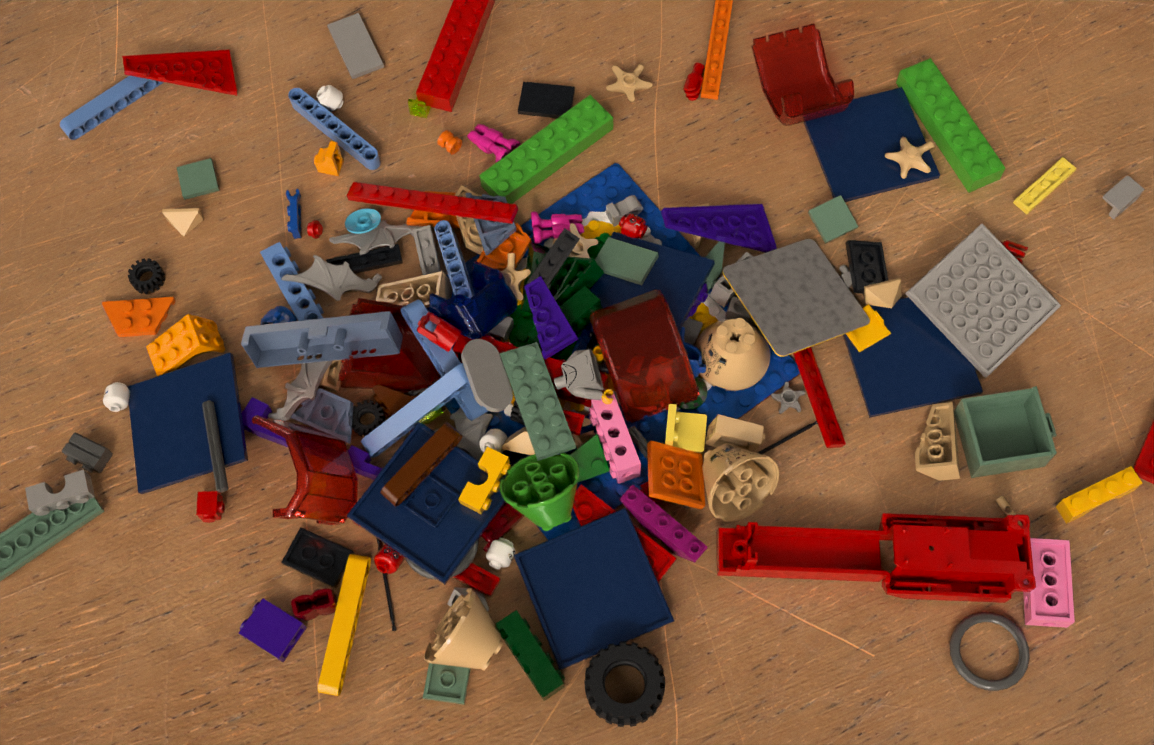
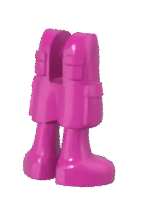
(490, 139)
(557, 222)

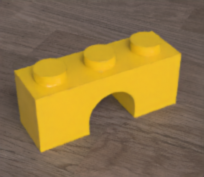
(478, 496)

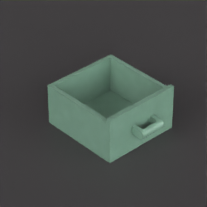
(1005, 432)

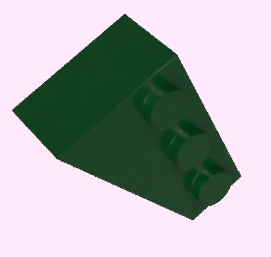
(573, 276)

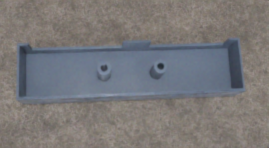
(332, 337)

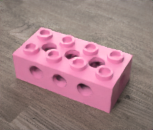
(615, 440)
(1059, 591)

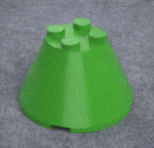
(542, 489)

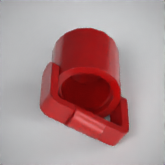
(444, 334)

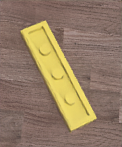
(1044, 185)

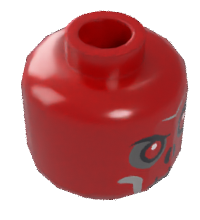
(633, 226)
(388, 560)

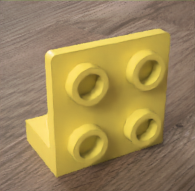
(685, 430)

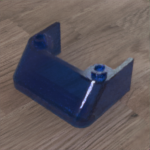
(482, 311)

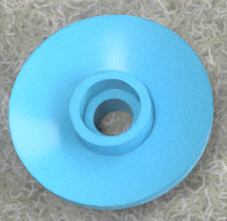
(362, 221)

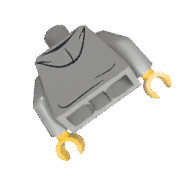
(583, 377)

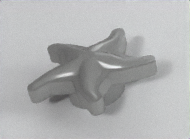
(788, 398)

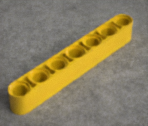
(344, 625)

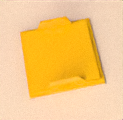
(870, 334)

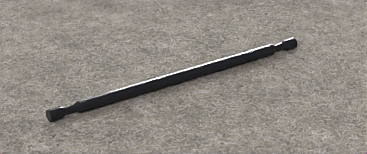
(787, 438)
(388, 593)

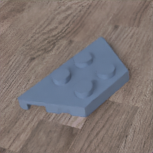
(492, 232)
(327, 414)

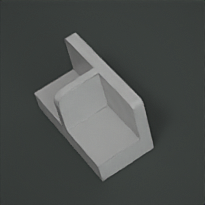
(1122, 195)

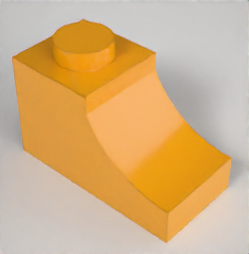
(329, 159)

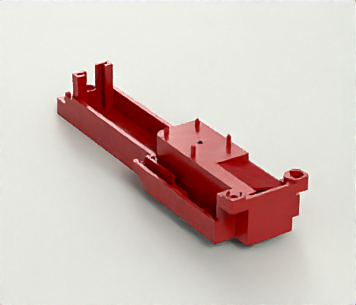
(964, 566)

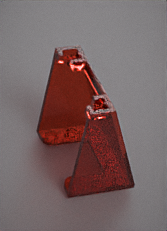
(399, 371)

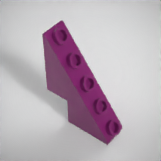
(662, 525)

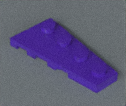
(550, 322)

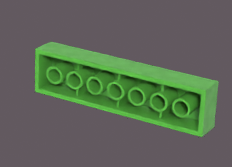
(950, 125)
(547, 151)

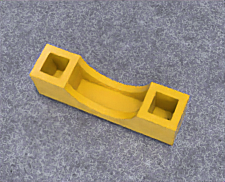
(1098, 494)

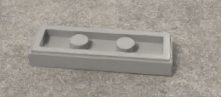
(426, 250)

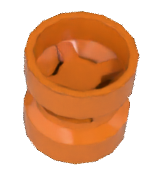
(448, 141)

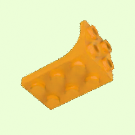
(183, 341)

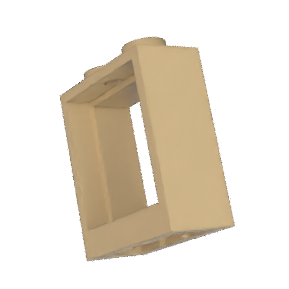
(735, 432)

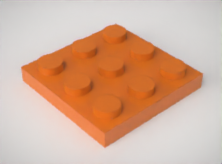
(675, 475)

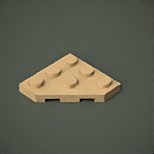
(468, 227)

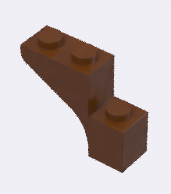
(391, 399)

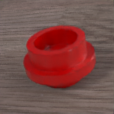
(314, 229)

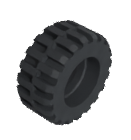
(631, 656)

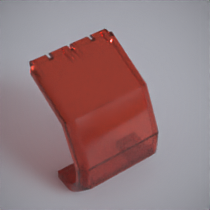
(798, 77)
(644, 355)
(324, 473)

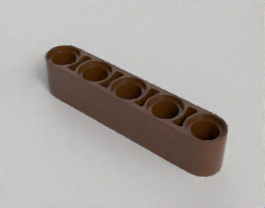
(421, 464)

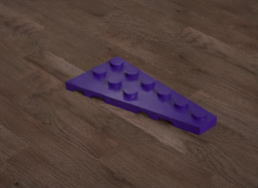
(731, 224)

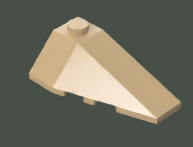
(411, 289)
(938, 446)

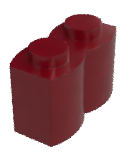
(310, 606)

